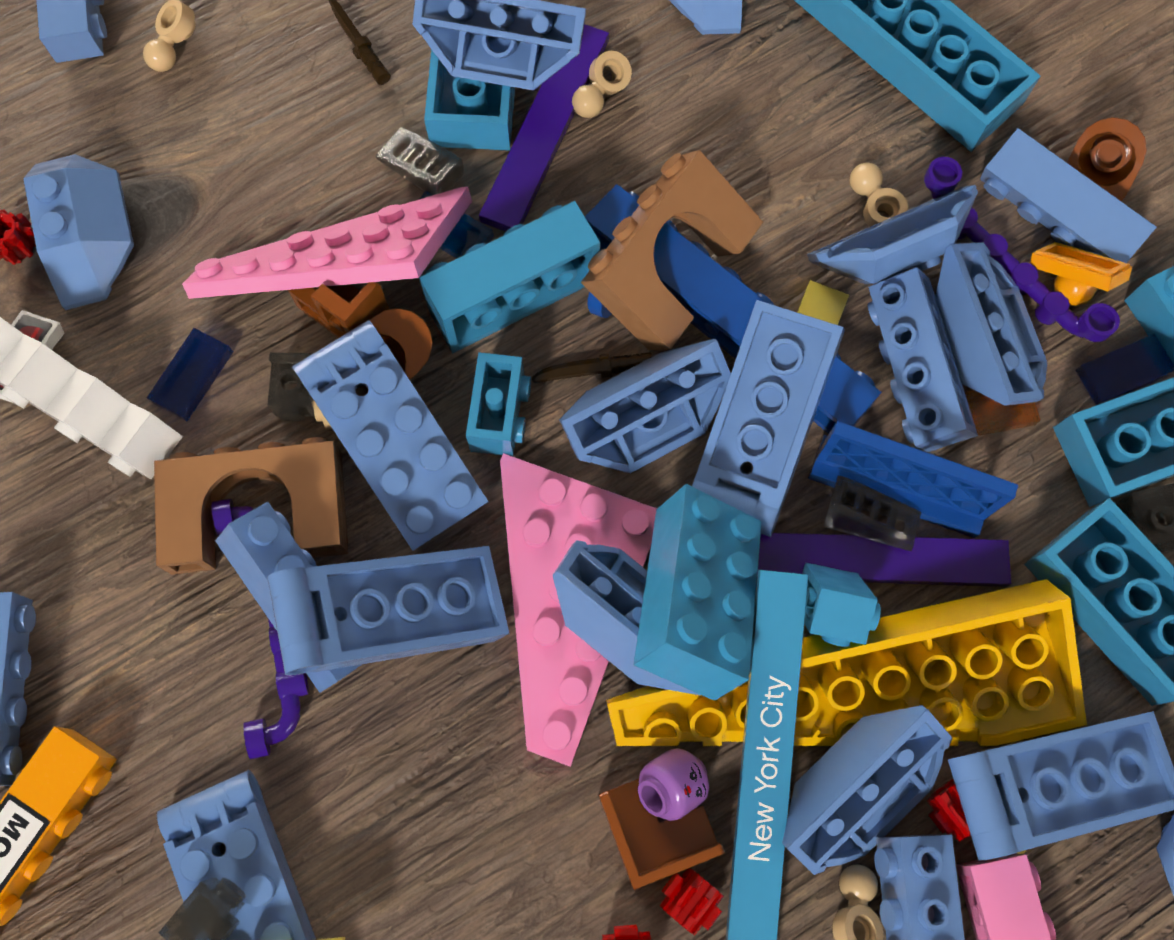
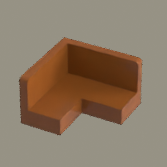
(340, 306)
(652, 847)

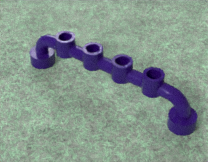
(1094, 324)
(289, 687)

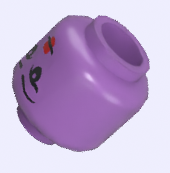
(673, 784)

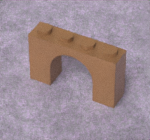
(625, 271)
(192, 482)

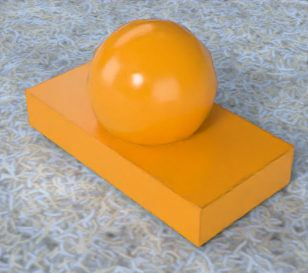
(1080, 271)

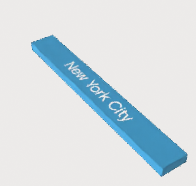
(767, 756)

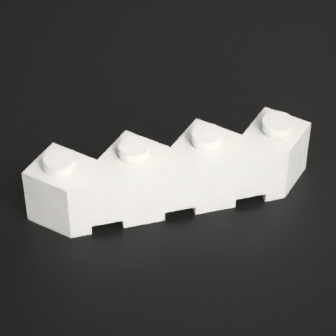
(82, 404)

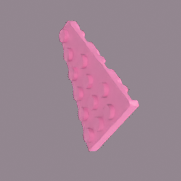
(366, 249)
(555, 665)

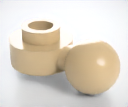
(173, 24)
(589, 99)
(867, 181)
(857, 920)

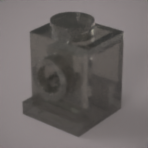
(288, 404)
(1152, 514)
(206, 912)

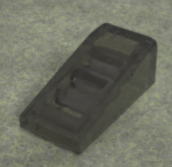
(445, 178)
(856, 523)

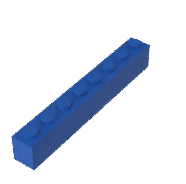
(725, 304)

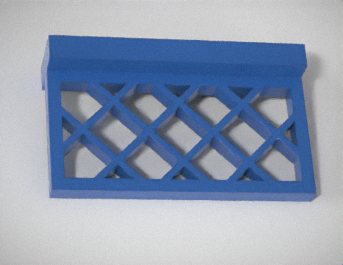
(935, 486)

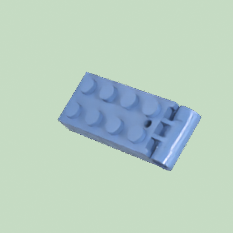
(768, 411)
(390, 434)
(385, 608)
(1064, 785)
(253, 859)

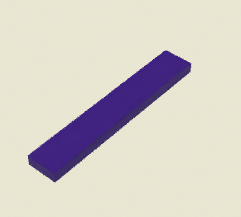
(540, 137)
(930, 561)

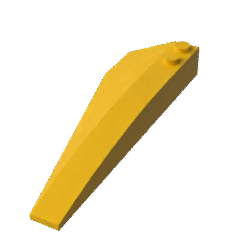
(981, 664)

